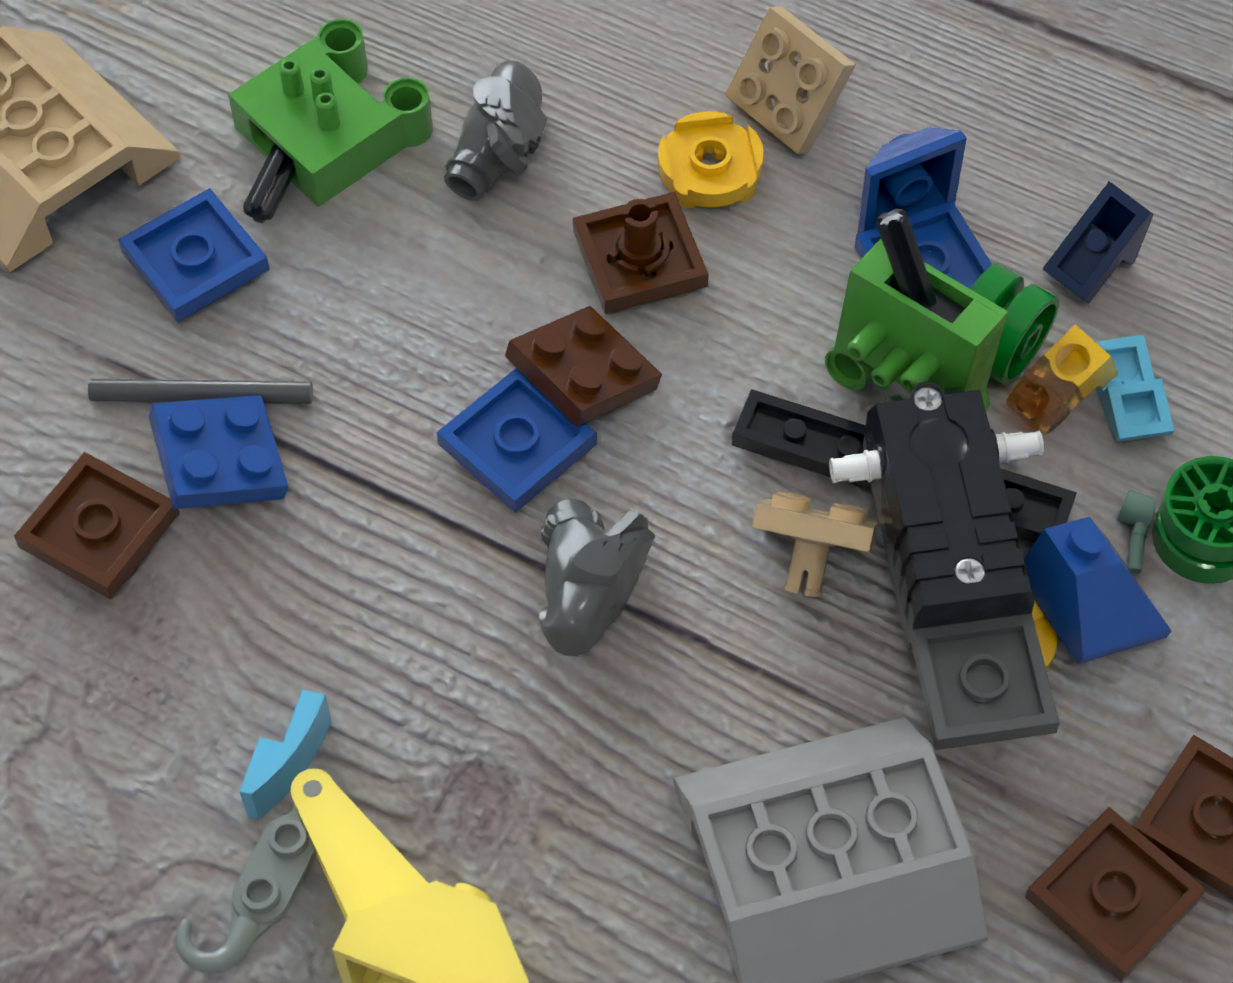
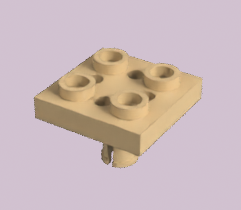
(815, 75)
(813, 534)

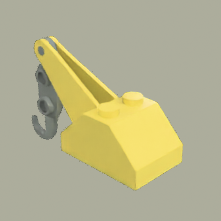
(394, 918)

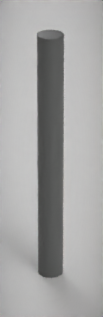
(185, 390)

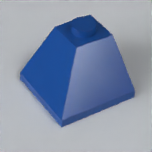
(912, 174)
(1090, 592)

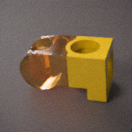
(1061, 381)

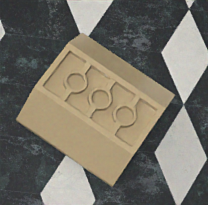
(60, 137)

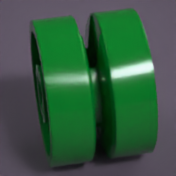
(1027, 323)
(1197, 521)

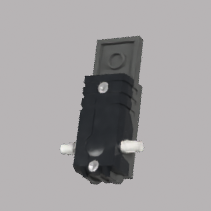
(957, 562)

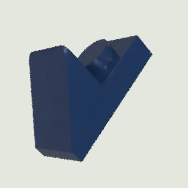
(1099, 241)

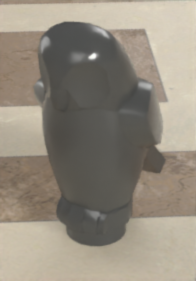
(497, 130)
(588, 572)

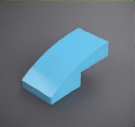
(1134, 399)
(278, 763)

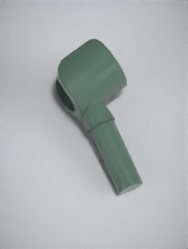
(1137, 512)

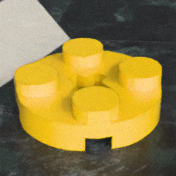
(710, 185)

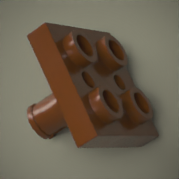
(636, 237)

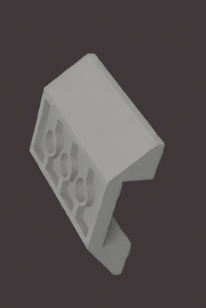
(836, 856)

